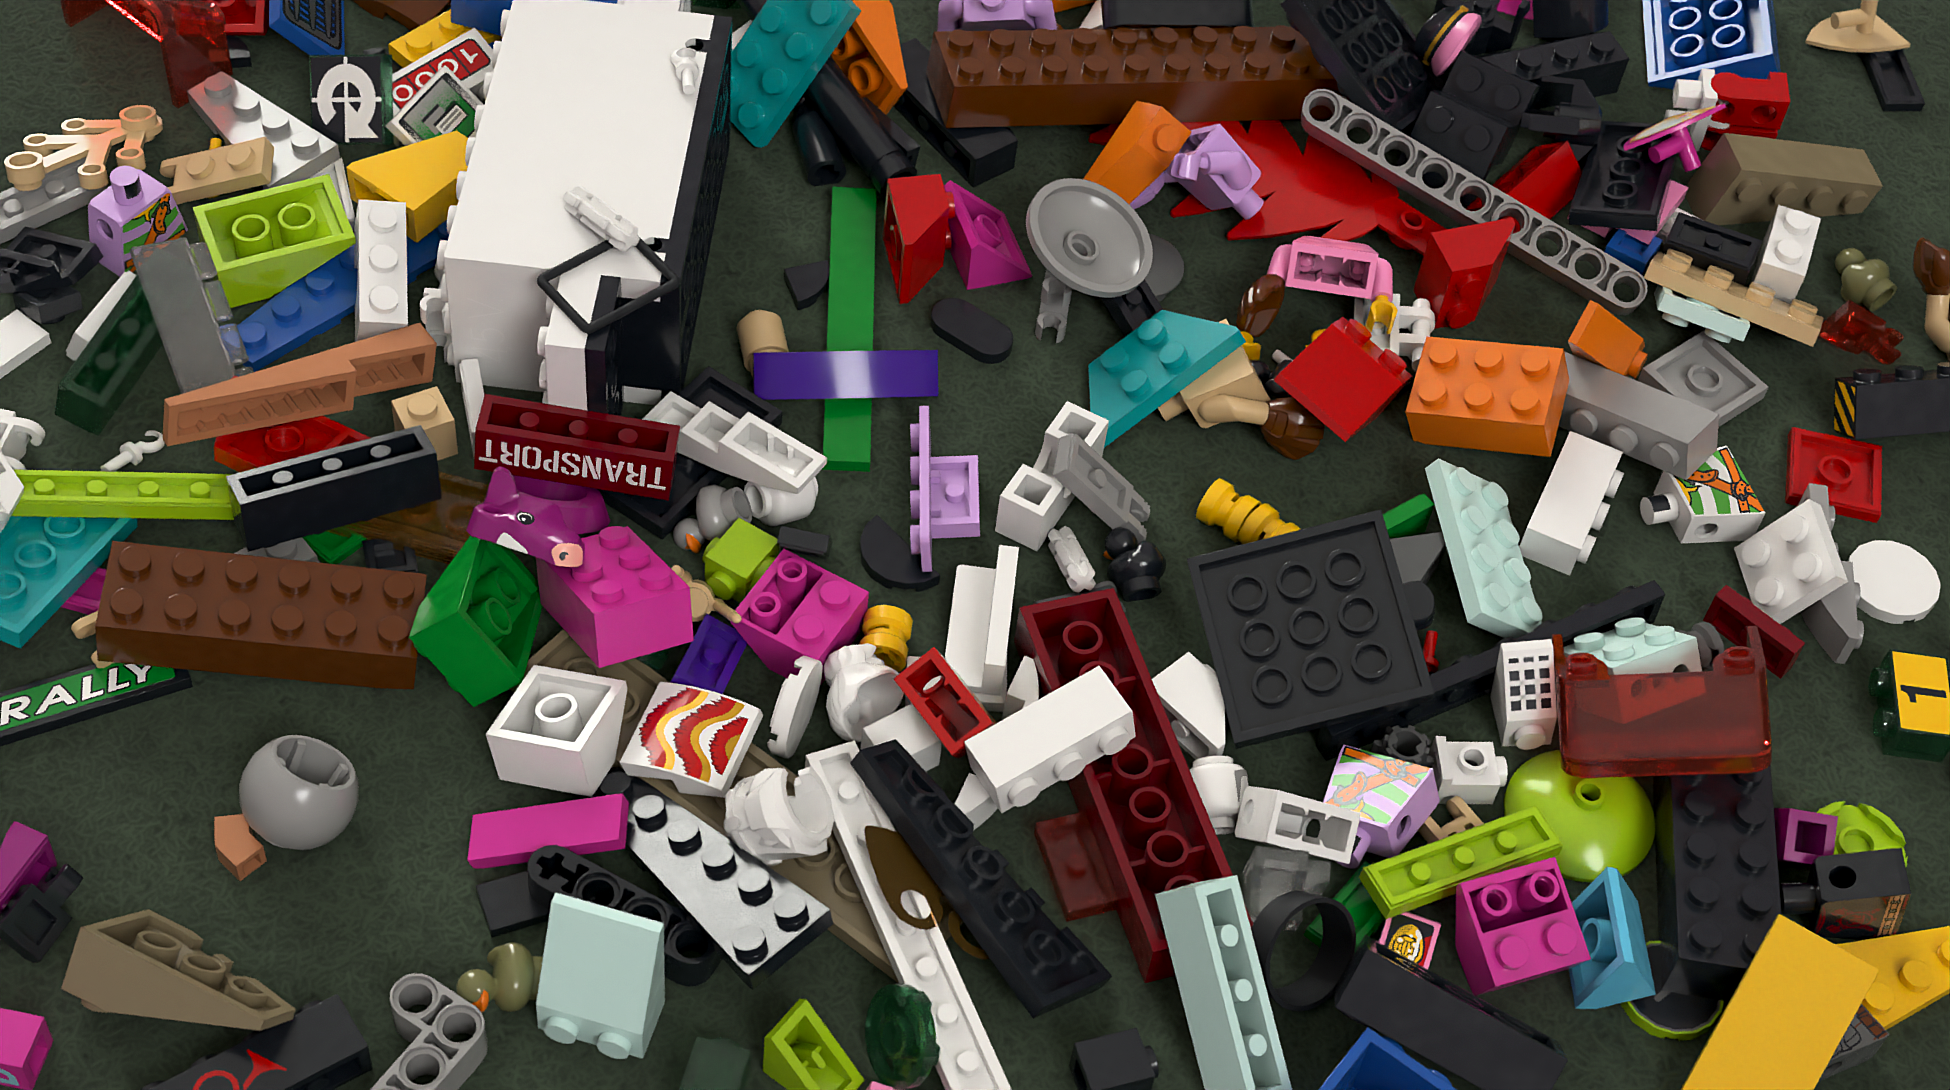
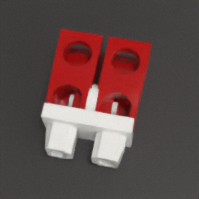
(1751, 105)

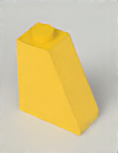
(414, 174)

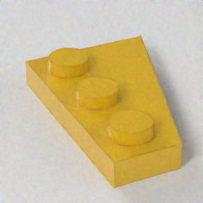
(1910, 974)

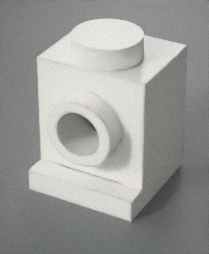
(1467, 770)

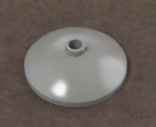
(1089, 238)

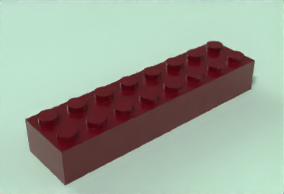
(1142, 797)

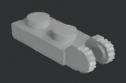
(1100, 486)

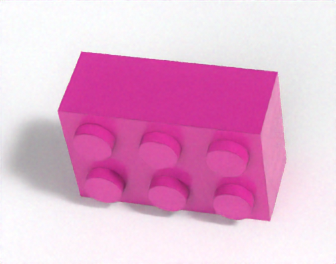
(619, 599)

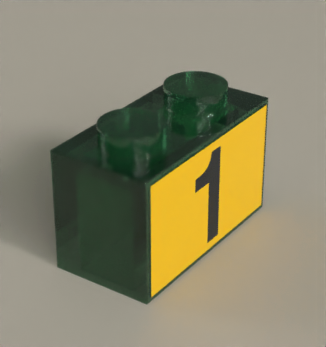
(1912, 705)

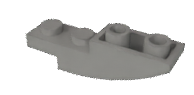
(1834, 616)

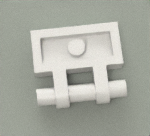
(1416, 318)

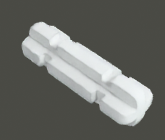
(601, 218)
(1071, 559)

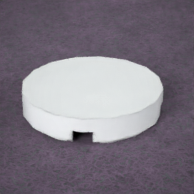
(1894, 581)
(795, 706)

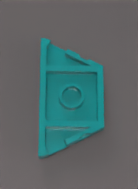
(1155, 366)

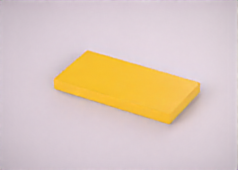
(1784, 1014)

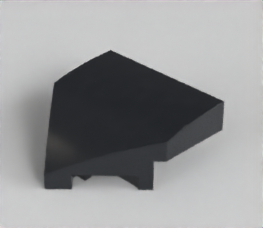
(45, 261)

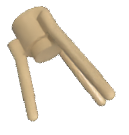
(704, 600)

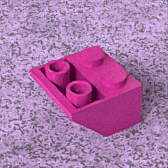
(800, 613)
(1516, 927)

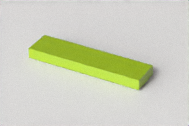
(1436, 868)

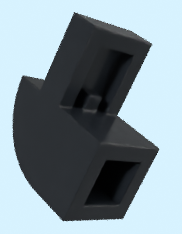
(1568, 17)

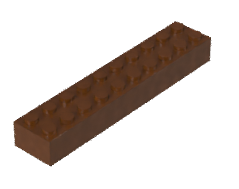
(1101, 73)

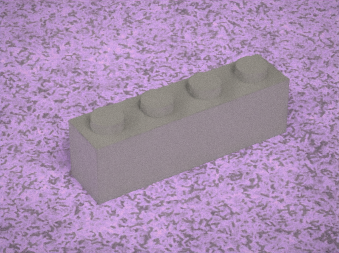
(1637, 419)

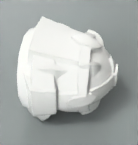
(778, 825)

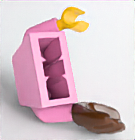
(1322, 267)

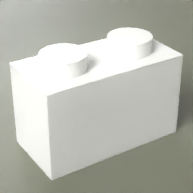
(1786, 252)

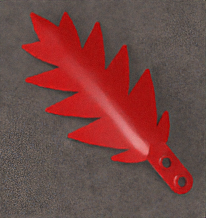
(1310, 190)

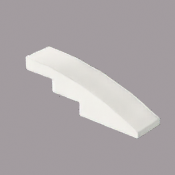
(739, 447)

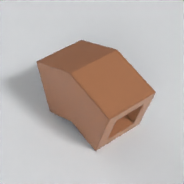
(236, 846)

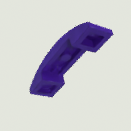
(845, 374)

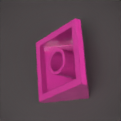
(983, 242)

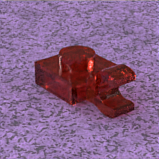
(1859, 330)

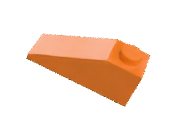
(1138, 151)
(1607, 342)

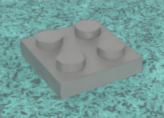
(1706, 377)

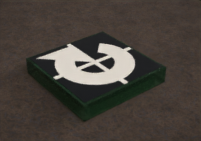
(352, 98)

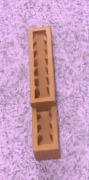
(302, 387)

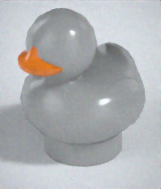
(715, 513)

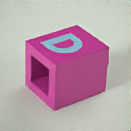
(23, 1048)

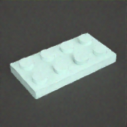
(1483, 551)

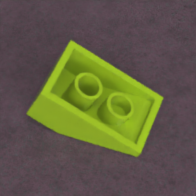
(273, 236)

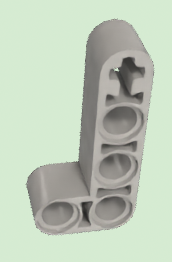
(430, 1034)

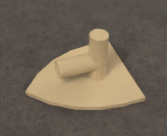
(1856, 31)

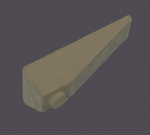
(158, 971)

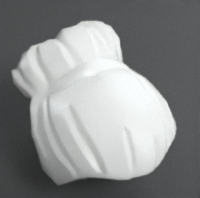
(859, 690)

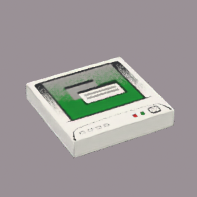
(436, 109)

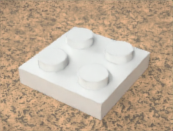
(1791, 562)

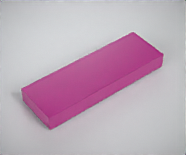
(577, 825)

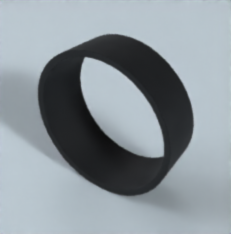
(1333, 956)

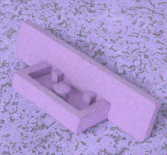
(946, 493)

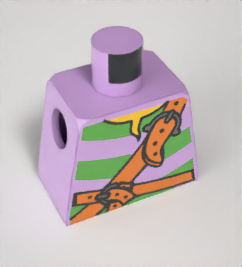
(132, 214)
(1390, 796)

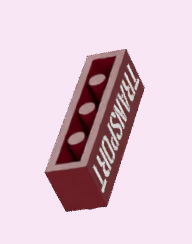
(576, 446)

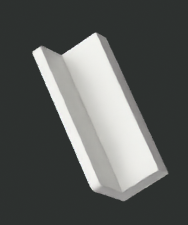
(982, 622)

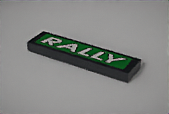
(82, 696)

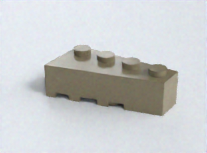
(1752, 175)

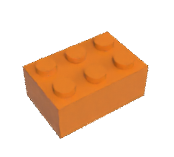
(1488, 396)

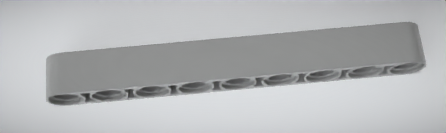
(1461, 182)

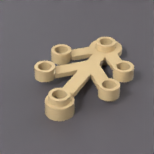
(135, 127)

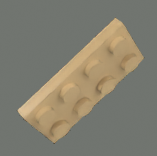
(1751, 303)

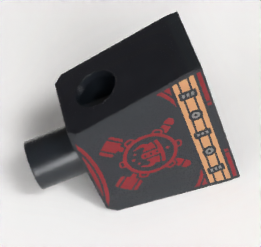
(1852, 894)

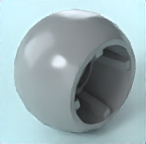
(298, 792)

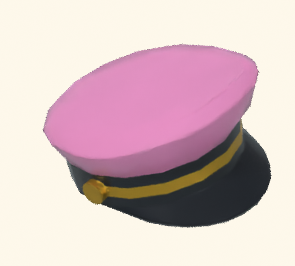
(1445, 37)

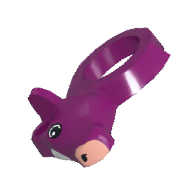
(546, 528)

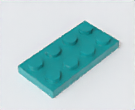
(781, 59)
(46, 563)

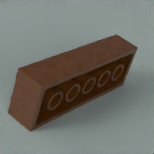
(258, 616)

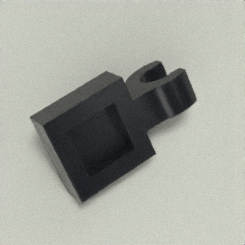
(35, 913)

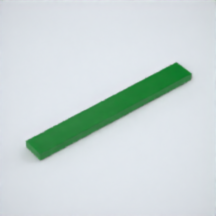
(850, 321)

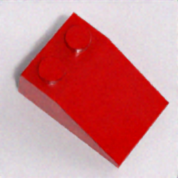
(1344, 378)

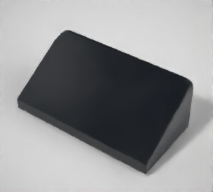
(1713, 246)

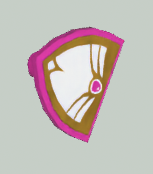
(1680, 140)

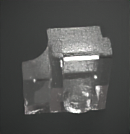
(1280, 871)

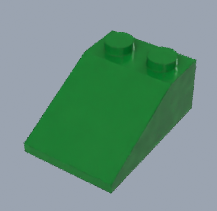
(480, 621)

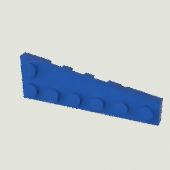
(320, 302)

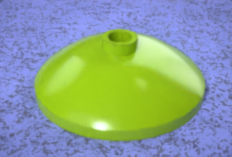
(1595, 834)

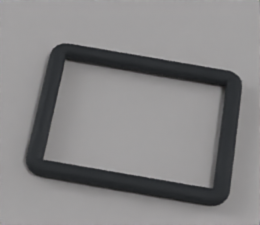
(576, 318)

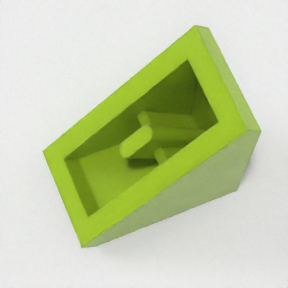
(806, 1055)

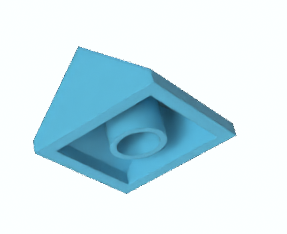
(1615, 942)

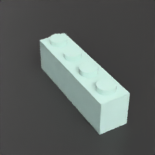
(1222, 986)

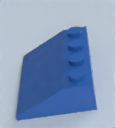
(1709, 35)

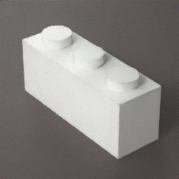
(1572, 504)
(1051, 739)

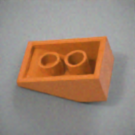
(873, 55)

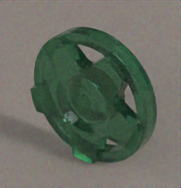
(904, 1036)

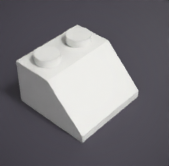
(559, 730)

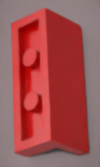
(1540, 180)

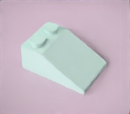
(601, 977)

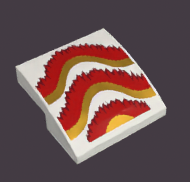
(692, 739)

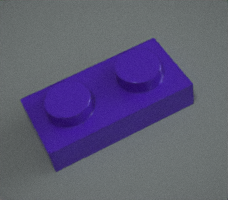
(710, 656)

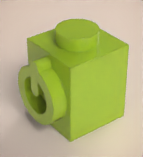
(738, 560)

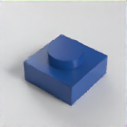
(1633, 251)

